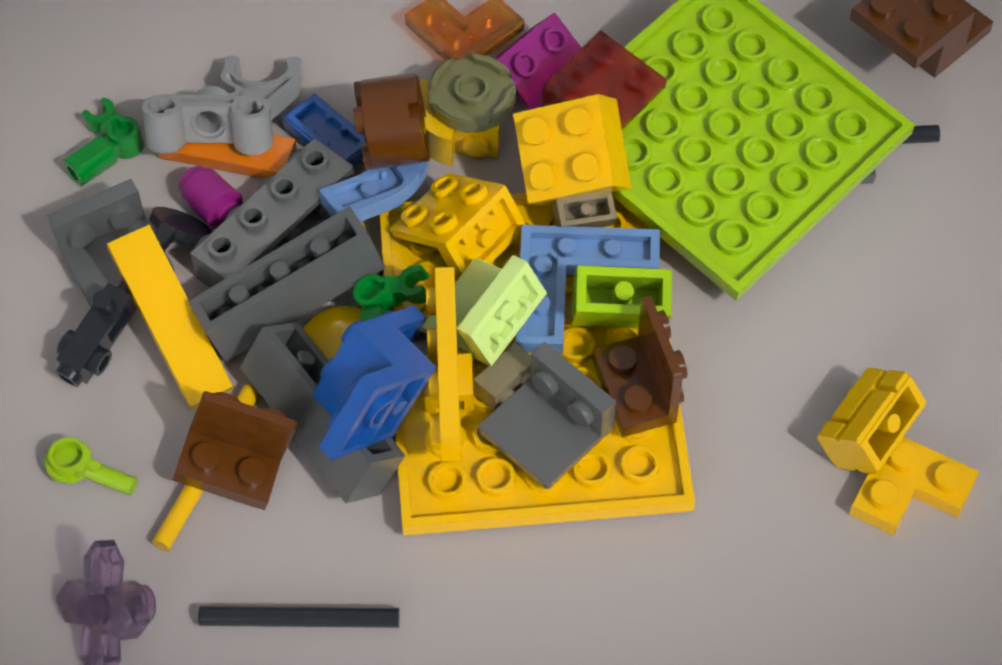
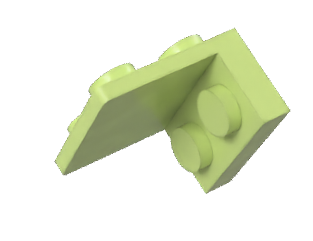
(492, 306)

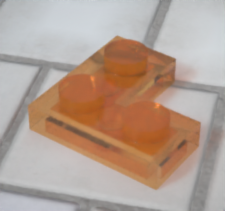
(455, 35)

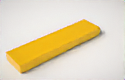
(169, 315)

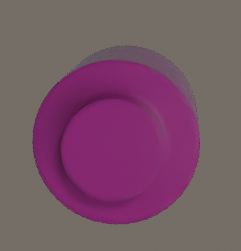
(208, 195)

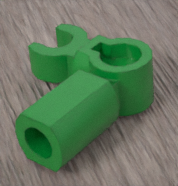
(120, 139)
(385, 293)

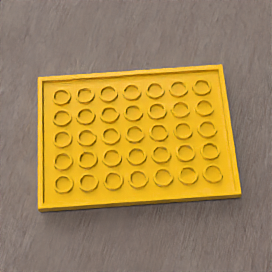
(488, 490)

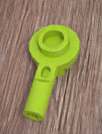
(72, 461)

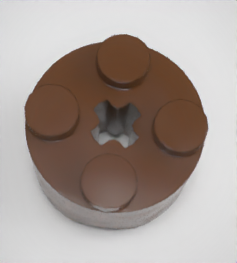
(392, 121)

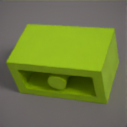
(614, 295)

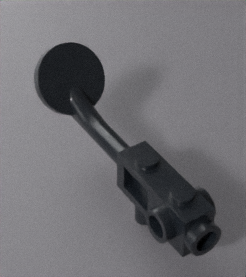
(89, 346)

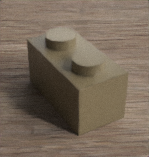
(585, 211)
(504, 377)

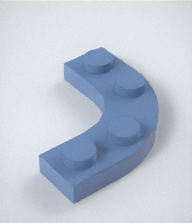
(374, 190)

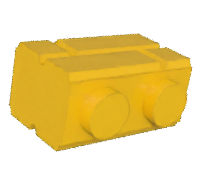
(871, 420)

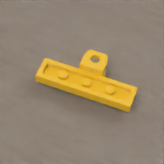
(453, 376)

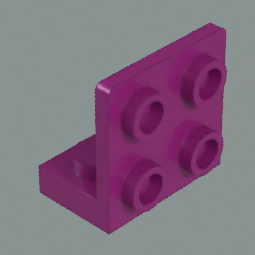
(538, 57)

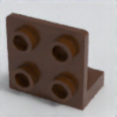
(643, 374)
(234, 449)

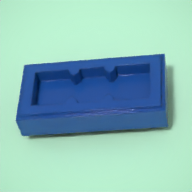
(320, 121)

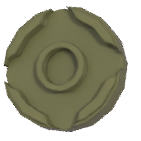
(472, 93)

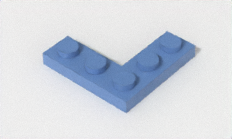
(558, 251)

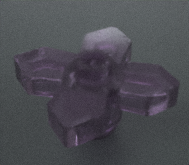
(105, 605)

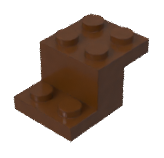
(923, 31)

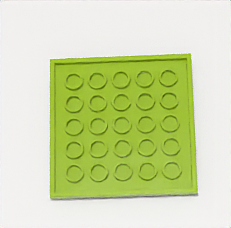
(746, 137)

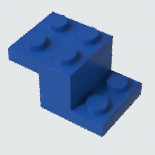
(372, 381)

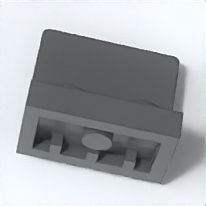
(88, 226)
(550, 418)

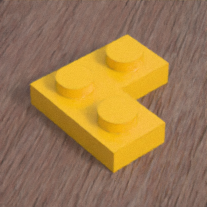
(910, 474)

